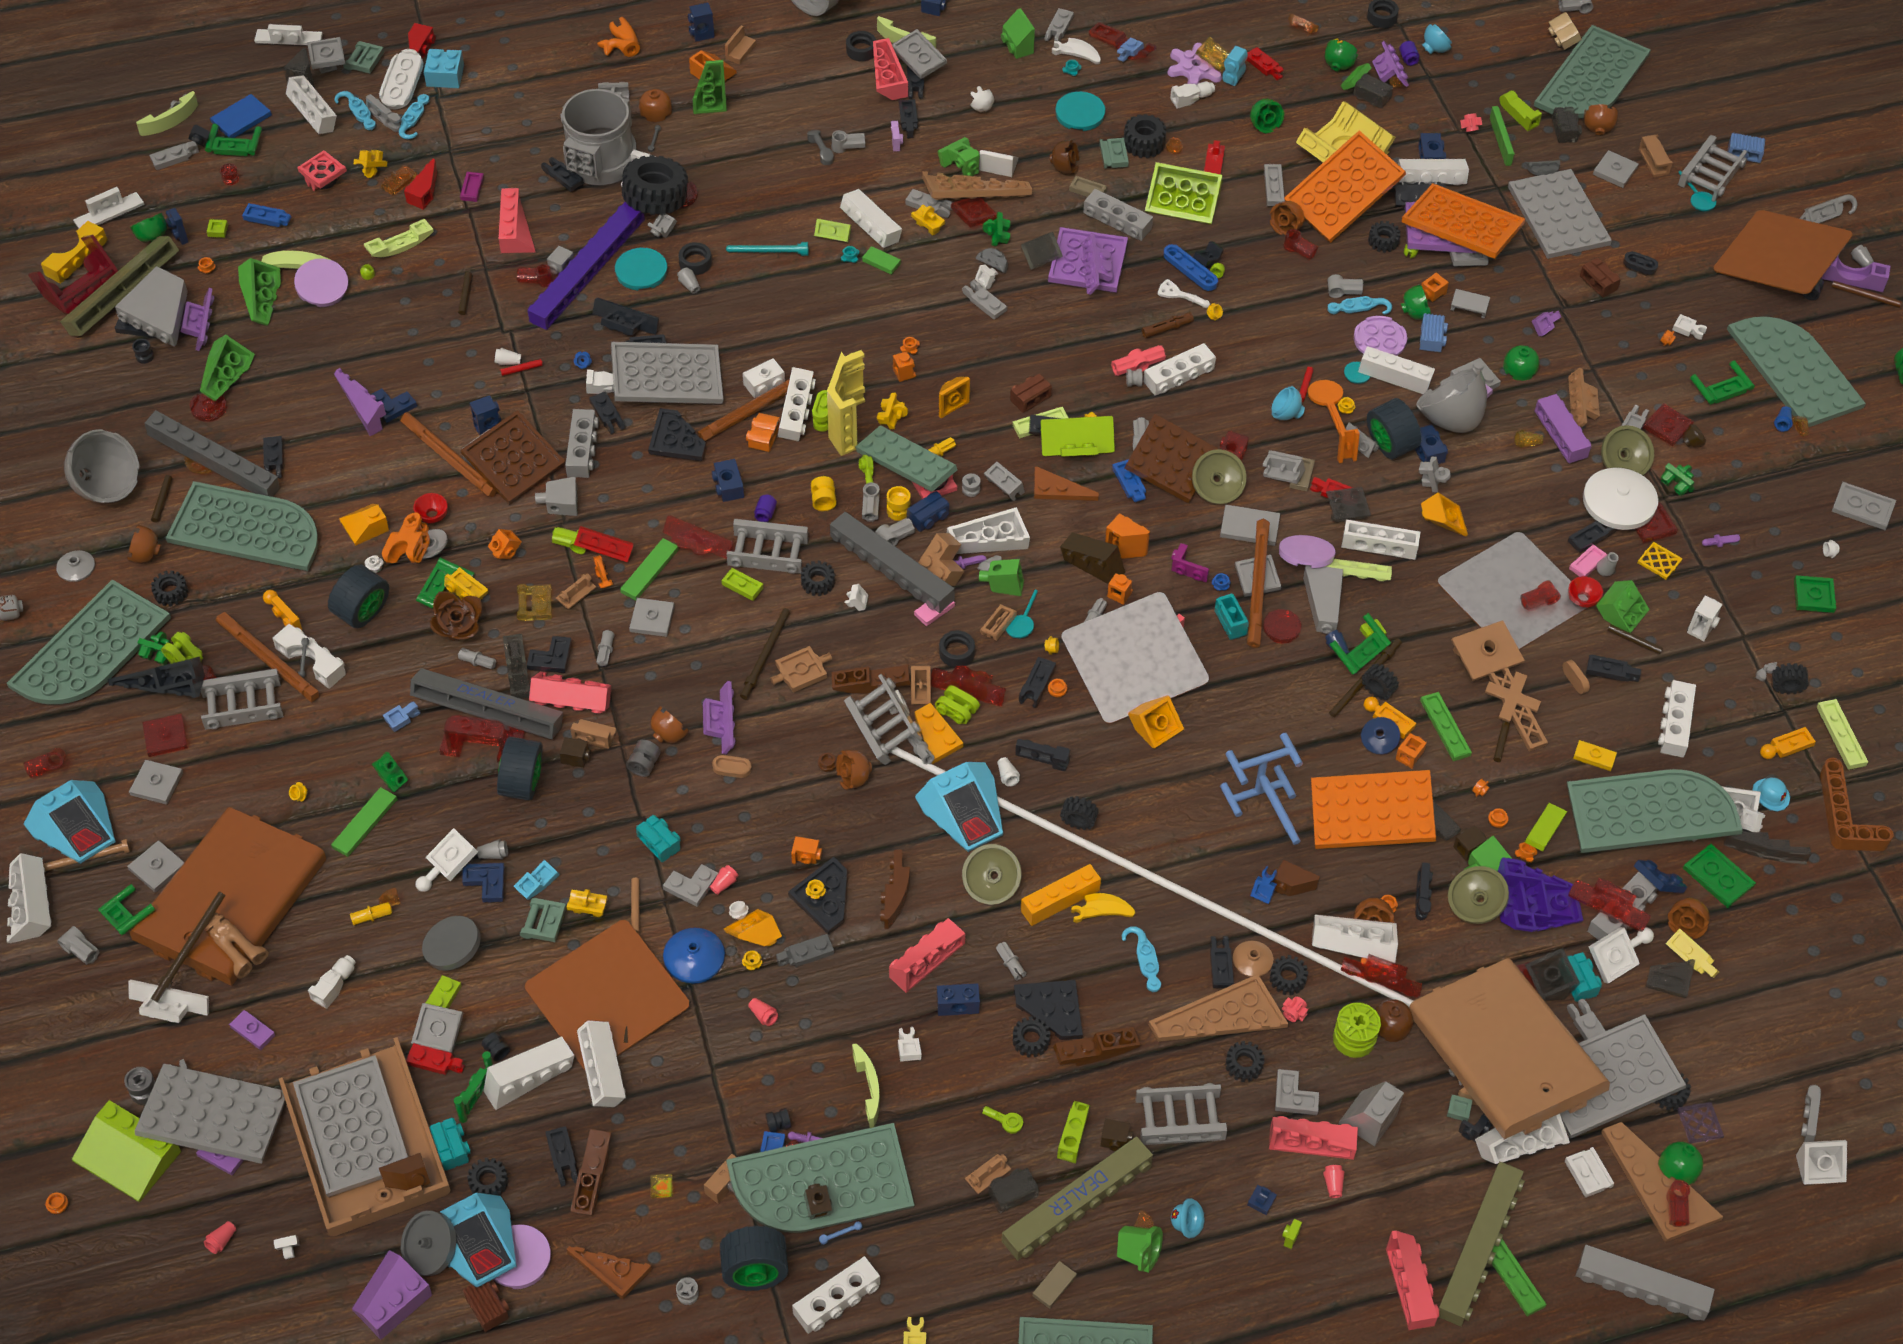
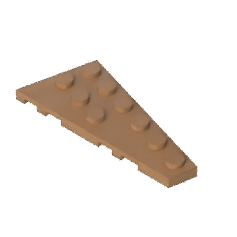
(972, 187)
(1232, 1010)
(1651, 1184)

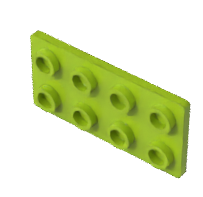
(1077, 436)

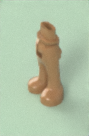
(224, 934)

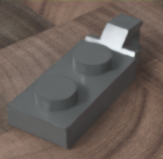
(806, 952)

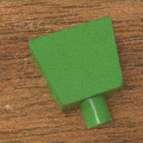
(1004, 577)
(1488, 854)

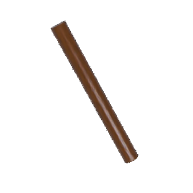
(1864, 293)

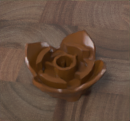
(466, 609)

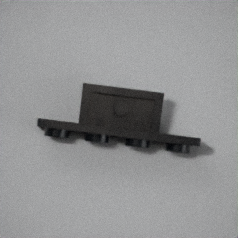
(1410, 193)
(624, 318)

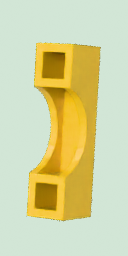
(62, 265)

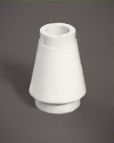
(507, 357)
(1008, 772)

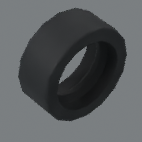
(1379, 20)
(860, 37)
(695, 249)
(960, 637)

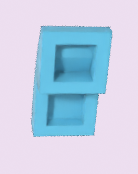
(537, 881)

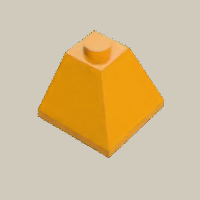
(953, 395)
(1444, 513)
(365, 523)
(1156, 720)
(756, 928)

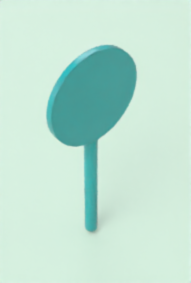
(1701, 200)
(1352, 374)
(1022, 624)

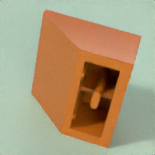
(698, 62)
(1128, 536)

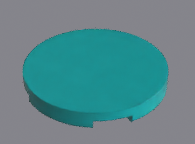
(1080, 111)
(641, 268)

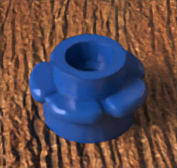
(587, 360)
(1221, 578)

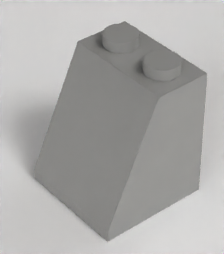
(1374, 1111)

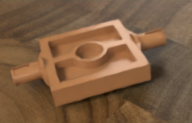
(801, 669)

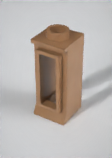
(1655, 156)

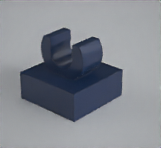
(1262, 1199)

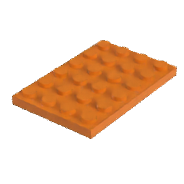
(1345, 186)
(1463, 220)
(1373, 809)

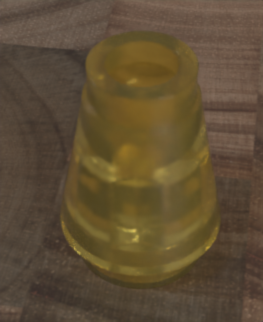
(1526, 438)

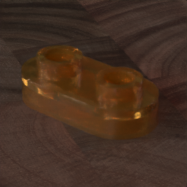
(1296, 21)

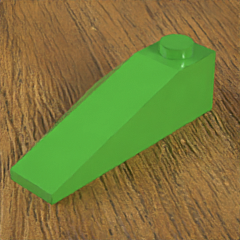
(710, 90)
(259, 287)
(224, 366)

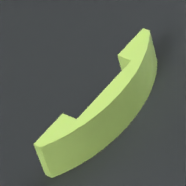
(886, 29)
(170, 118)
(418, 232)
(290, 259)
(863, 1063)

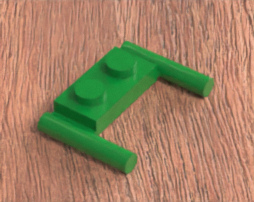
(232, 146)
(1725, 389)
(436, 581)
(1365, 650)
(119, 916)
(468, 1098)

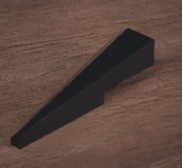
(176, 678)

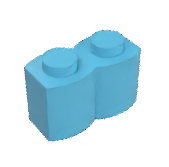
(1235, 65)

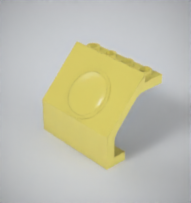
(1340, 129)
(843, 396)

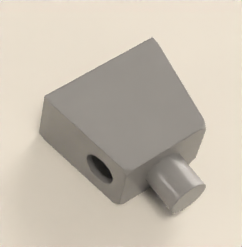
(560, 497)

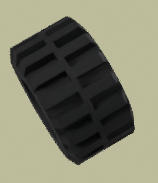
(1144, 135)

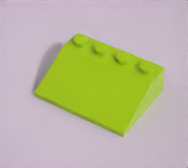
(1184, 193)
(119, 1156)

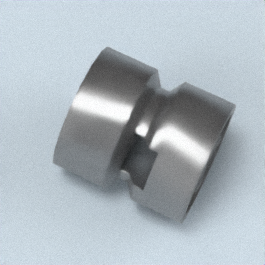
(643, 758)
(139, 1084)

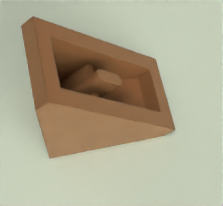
(920, 685)

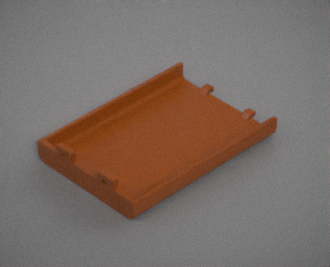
(255, 869)

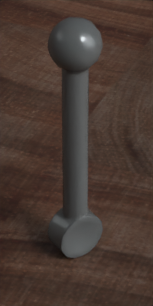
(651, 147)
(305, 641)

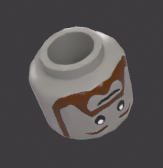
(10, 607)

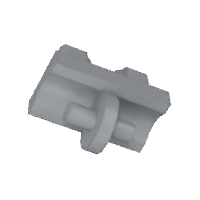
(620, 88)
(1433, 474)

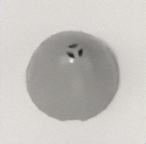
(1457, 403)
(110, 465)

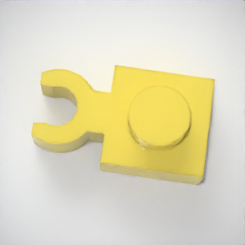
(915, 1335)

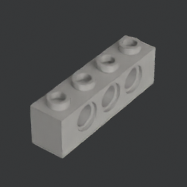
(1118, 214)
(580, 444)
(1639, 886)

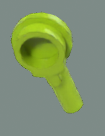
(866, 465)
(1010, 1122)

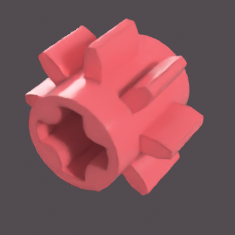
(1471, 122)
(1294, 1009)

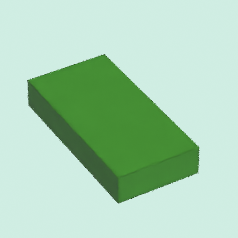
(1355, 76)
(881, 260)

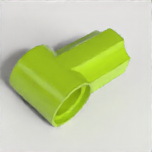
(566, 538)

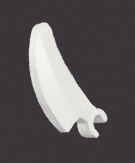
(1077, 48)

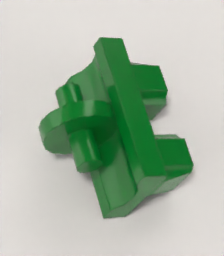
(997, 229)
(1681, 476)
(147, 648)
(390, 772)

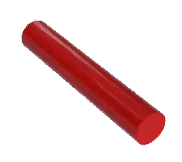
(521, 367)
(1305, 384)

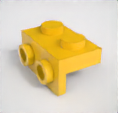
(464, 585)

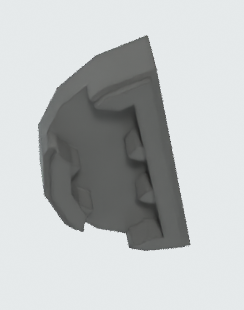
(1543, 167)
(993, 258)

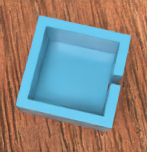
(444, 68)

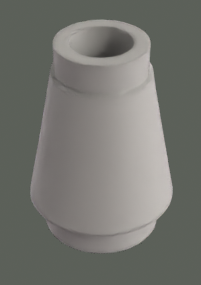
(1862, 256)
(689, 280)
(1607, 565)
(494, 850)

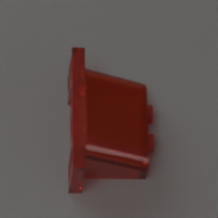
(475, 730)

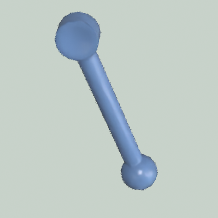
(824, 1239)

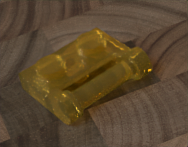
(1213, 53)
(540, 602)

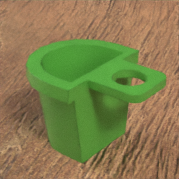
(1140, 1246)

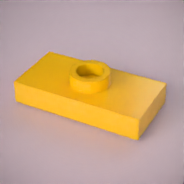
(1594, 755)

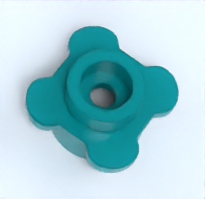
(1071, 67)
(850, 254)

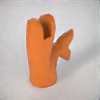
(625, 41)

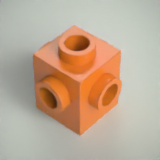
(504, 544)

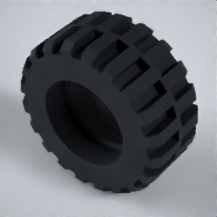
(654, 185)

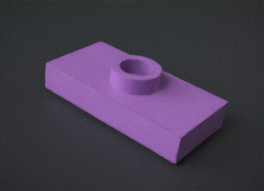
(252, 1030)
(223, 1162)

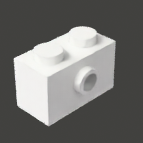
(763, 378)
(1705, 618)

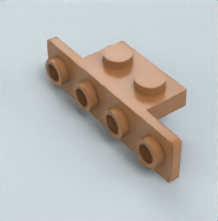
(1583, 398)

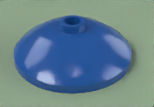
(696, 964)

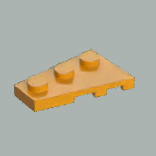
(937, 733)

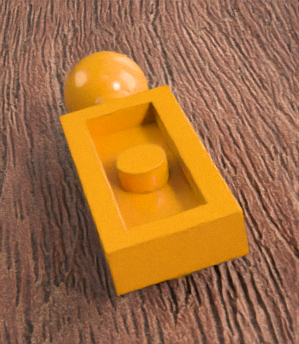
(280, 609)
(1404, 723)
(1788, 744)

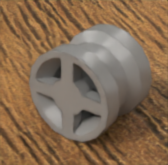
(1134, 377)
(973, 489)
(689, 1286)

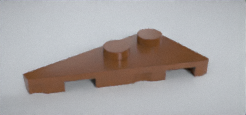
(1058, 488)
(616, 1273)

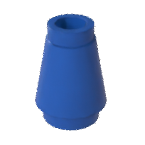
(1784, 419)

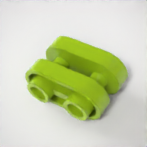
(820, 412)
(183, 645)
(957, 705)

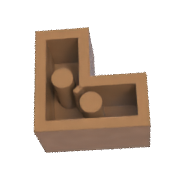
(939, 558)

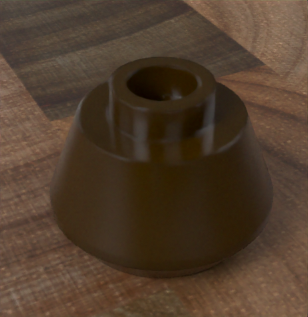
(1694, 436)

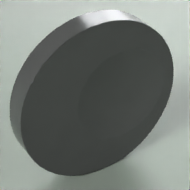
(451, 943)
(428, 1242)

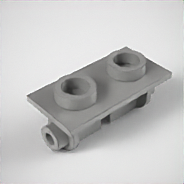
(1365, 444)

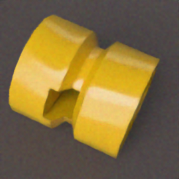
(823, 493)
(898, 502)

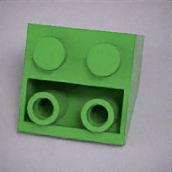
(1623, 605)

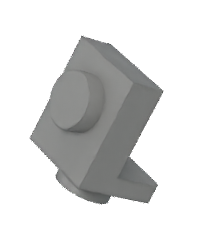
(662, 225)

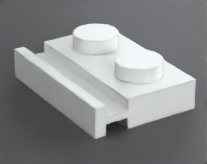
(1589, 1172)

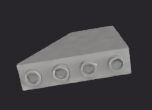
(156, 305)

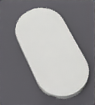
(401, 79)

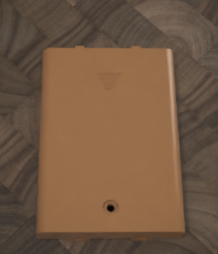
(1508, 1048)
(364, 1203)

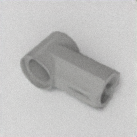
(1583, 6)
(843, 141)
(1338, 286)
(1139, 428)
(870, 502)
(896, 531)
(75, 942)

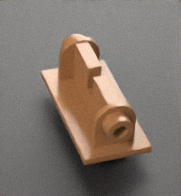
(576, 591)
(982, 1177)

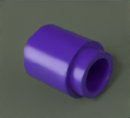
(1409, 53)
(765, 508)

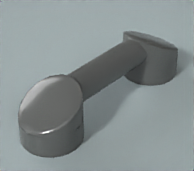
(826, 154)

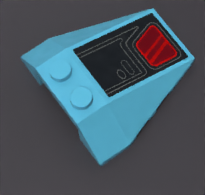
(964, 804)
(72, 820)
(482, 1238)

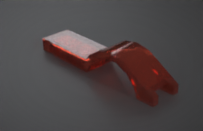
(1117, 38)

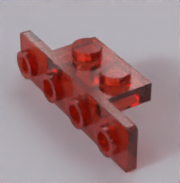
(696, 538)
(970, 681)
(1611, 901)
(1383, 973)

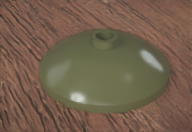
(1635, 446)
(1228, 470)
(979, 869)
(1475, 884)

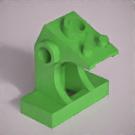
(966, 158)

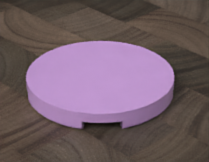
(321, 282)
(1380, 334)
(1306, 551)
(531, 1255)

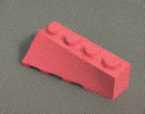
(888, 71)
(513, 226)
(569, 692)
(926, 955)
(1313, 1137)
(1411, 1281)

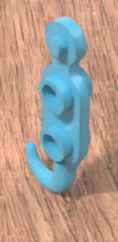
(358, 108)
(412, 115)
(1359, 304)
(1146, 958)

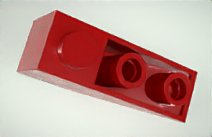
(421, 38)
(422, 188)

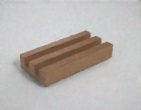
(1001, 622)

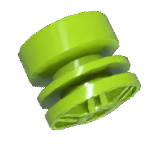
(1354, 1039)

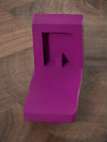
(1187, 568)

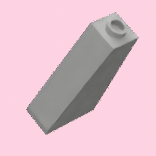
(1324, 593)

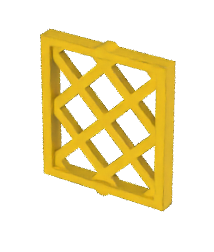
(1655, 569)

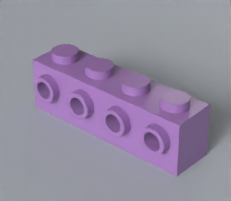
(1562, 428)

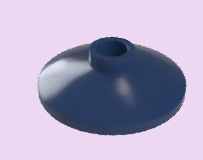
(1380, 744)

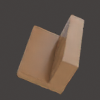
(739, 46)
(594, 733)

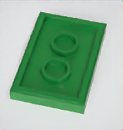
(1719, 875)

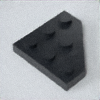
(675, 437)
(830, 908)
(1054, 1004)

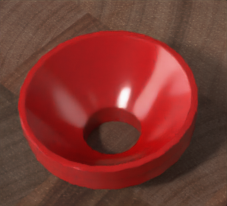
(431, 502)
(1588, 587)

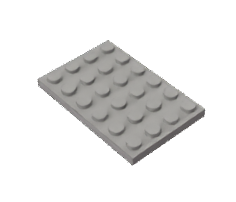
(1559, 213)
(666, 372)
(1637, 1074)
(211, 1113)
(350, 1124)

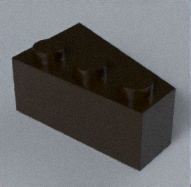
(1093, 556)

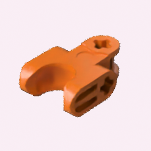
(411, 539)

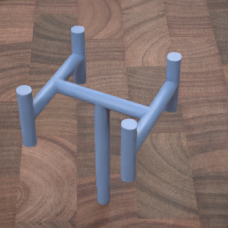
(1263, 784)

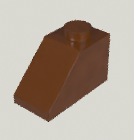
(1294, 879)
(405, 1173)

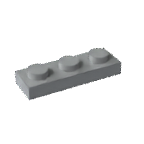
(1273, 184)

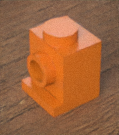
(1432, 290)
(903, 366)
(1122, 584)
(1411, 750)
(806, 850)

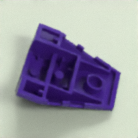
(1536, 899)

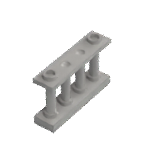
(1702, 156)
(768, 531)
(240, 683)
(865, 721)
(1180, 1134)

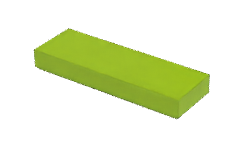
(1546, 827)

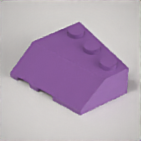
(391, 1295)

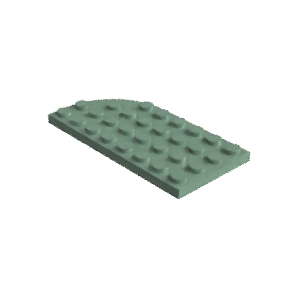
(1593, 72)
(1796, 368)
(245, 526)
(89, 647)
(1650, 809)
(859, 1168)

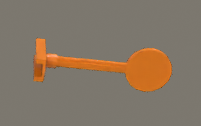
(1328, 394)

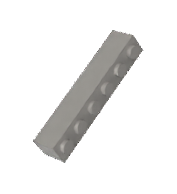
(1644, 1283)

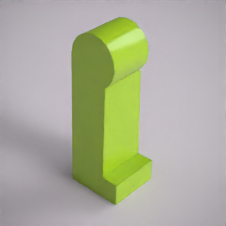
(1520, 110)
(1073, 1132)

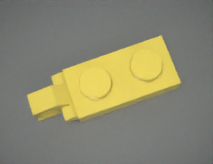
(1689, 949)

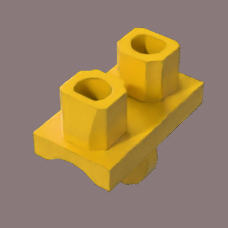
(370, 161)
(927, 218)
(893, 411)
(587, 902)

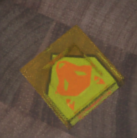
(661, 1186)

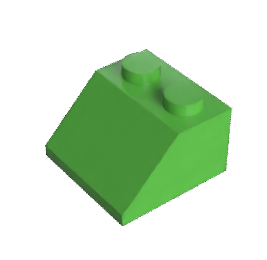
(1019, 35)

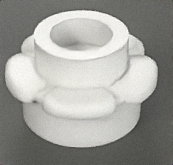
(1830, 549)
(374, 563)
(738, 910)

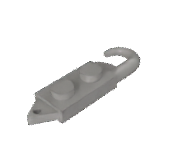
(1828, 209)

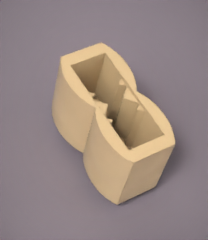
(1564, 30)

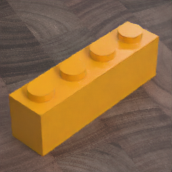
(1060, 894)

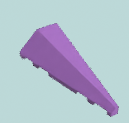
(363, 403)

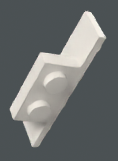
(286, 35)
(108, 206)
(172, 1004)

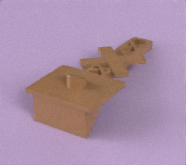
(1504, 656)

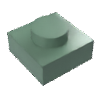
(1459, 1108)

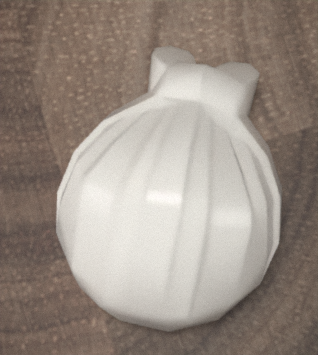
(982, 100)

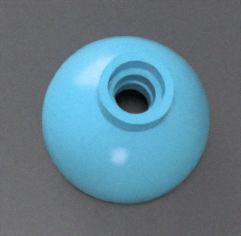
(1436, 40)
(1288, 404)

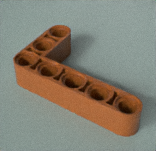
(1839, 815)

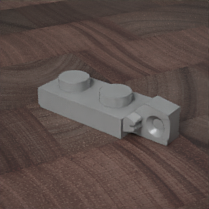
(173, 155)

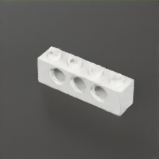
(311, 104)
(1179, 369)
(799, 379)
(1380, 539)
(1677, 718)
(859, 1272)

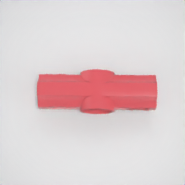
(1138, 360)

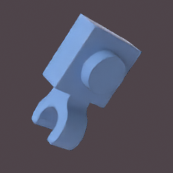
(1130, 47)
(399, 717)

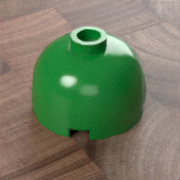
(1340, 55)
(1266, 115)
(150, 228)
(1415, 303)
(1521, 362)
(1681, 1162)

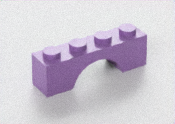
(1870, 277)

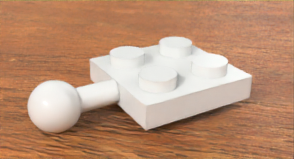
(447, 858)
(1615, 952)

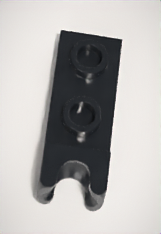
(1037, 681)
(1046, 754)

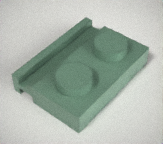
(1114, 153)

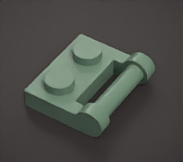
(367, 60)
(549, 921)

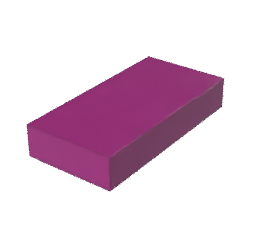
(472, 186)

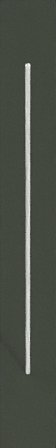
(1168, 884)

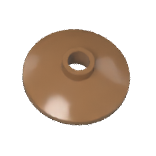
(1251, 965)

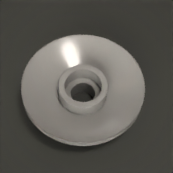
(437, 542)
(75, 566)

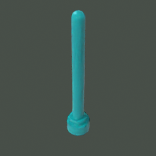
(802, 248)

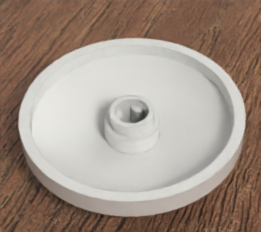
(1620, 498)

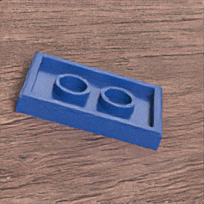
(241, 116)

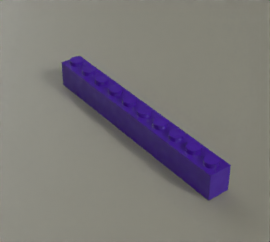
(584, 266)

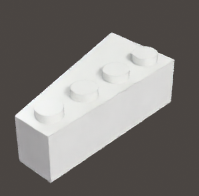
(992, 533)
(1356, 936)
(526, 1071)

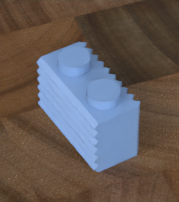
(1753, 146)
(1432, 333)

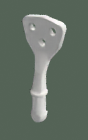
(1171, 290)

